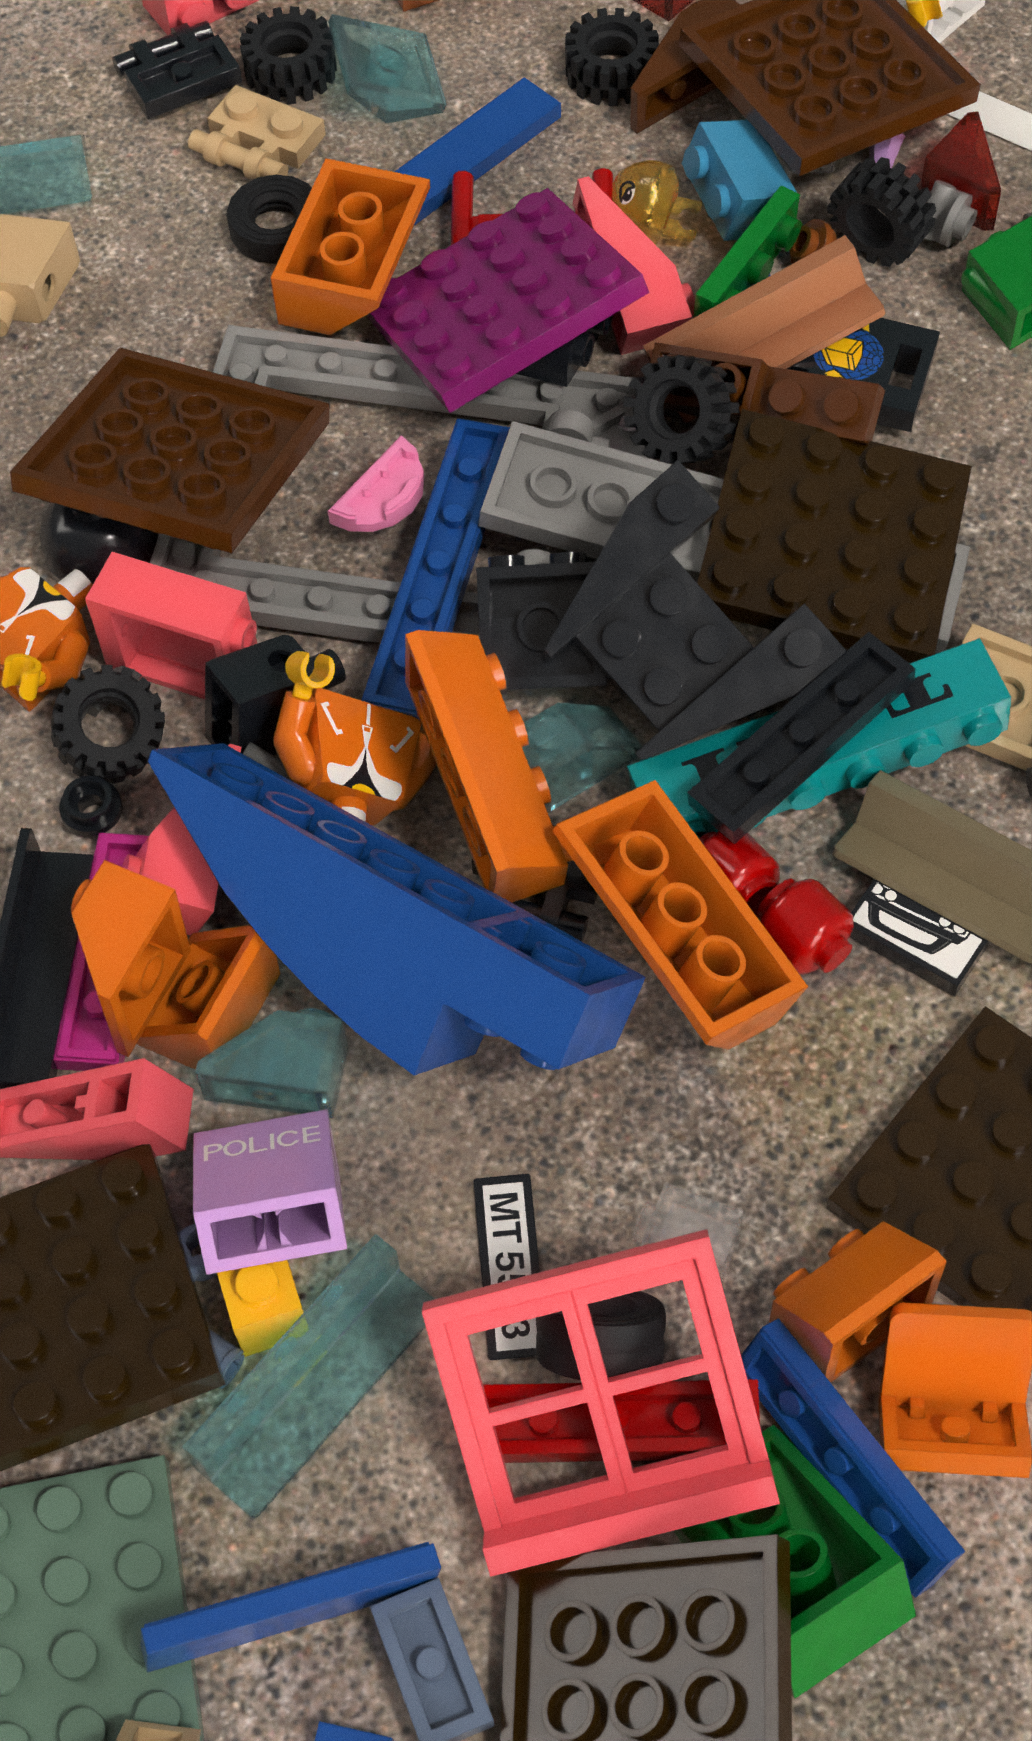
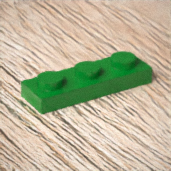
(754, 252)

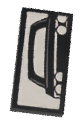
(916, 937)

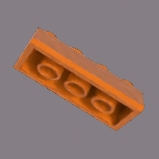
(484, 763)
(683, 915)

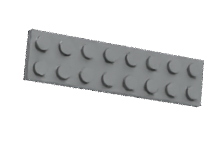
(577, 491)

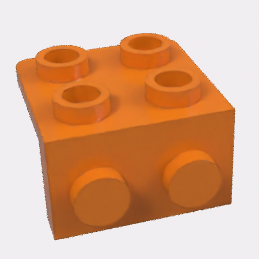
(957, 1389)

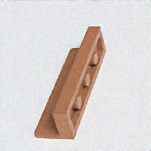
(786, 313)

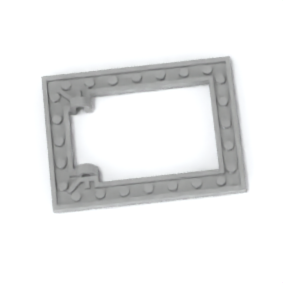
(377, 374)

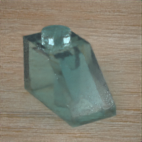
(577, 748)
(279, 1064)

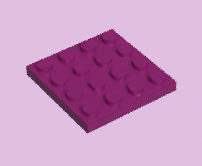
(504, 298)

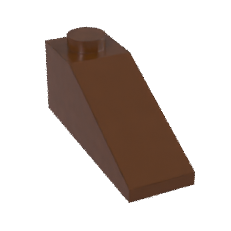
(670, 75)

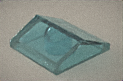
(387, 69)

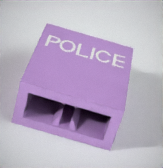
(267, 1192)

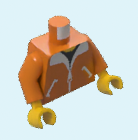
(41, 633)
(349, 748)

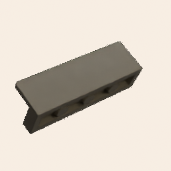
(943, 862)

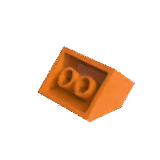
(345, 245)

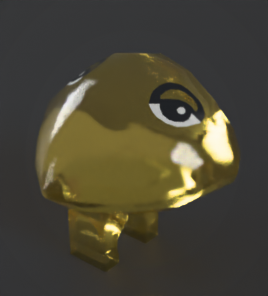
(649, 195)

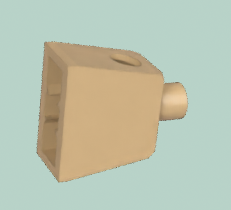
(34, 267)

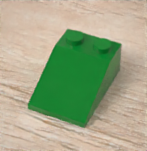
(843, 1574)

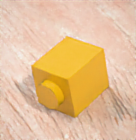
(260, 1304)

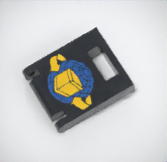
(871, 357)

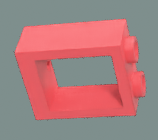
(166, 622)

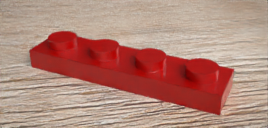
(655, 1420)

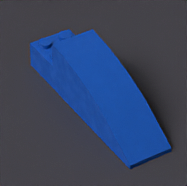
(388, 933)

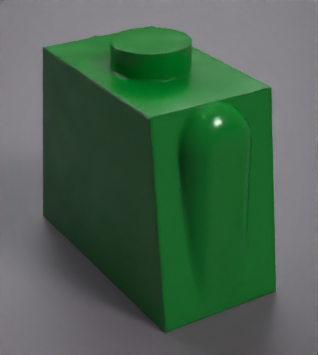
(1001, 282)

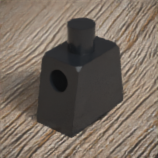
(248, 691)

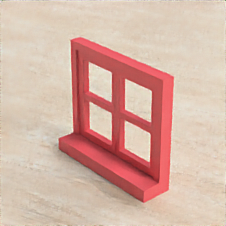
(627, 1500)

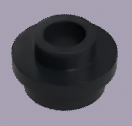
(87, 792)

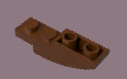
(817, 400)

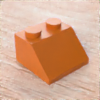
(131, 945)
(846, 1303)

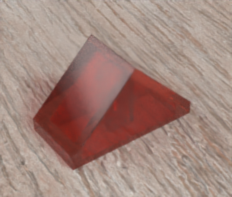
(967, 164)

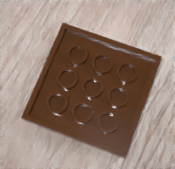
(828, 73)
(172, 449)

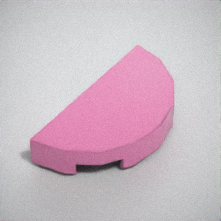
(383, 492)

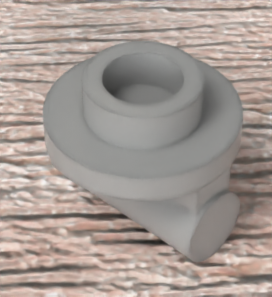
(952, 214)

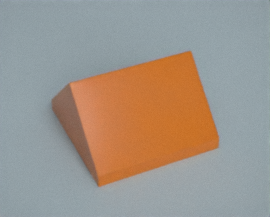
(212, 994)

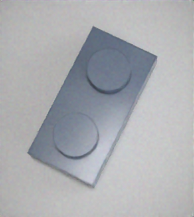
(432, 1664)

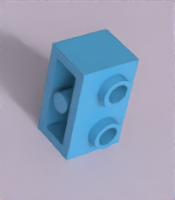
(733, 173)

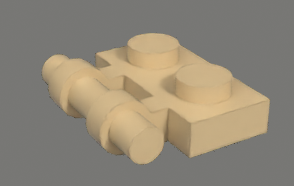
(263, 126)

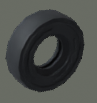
(256, 198)

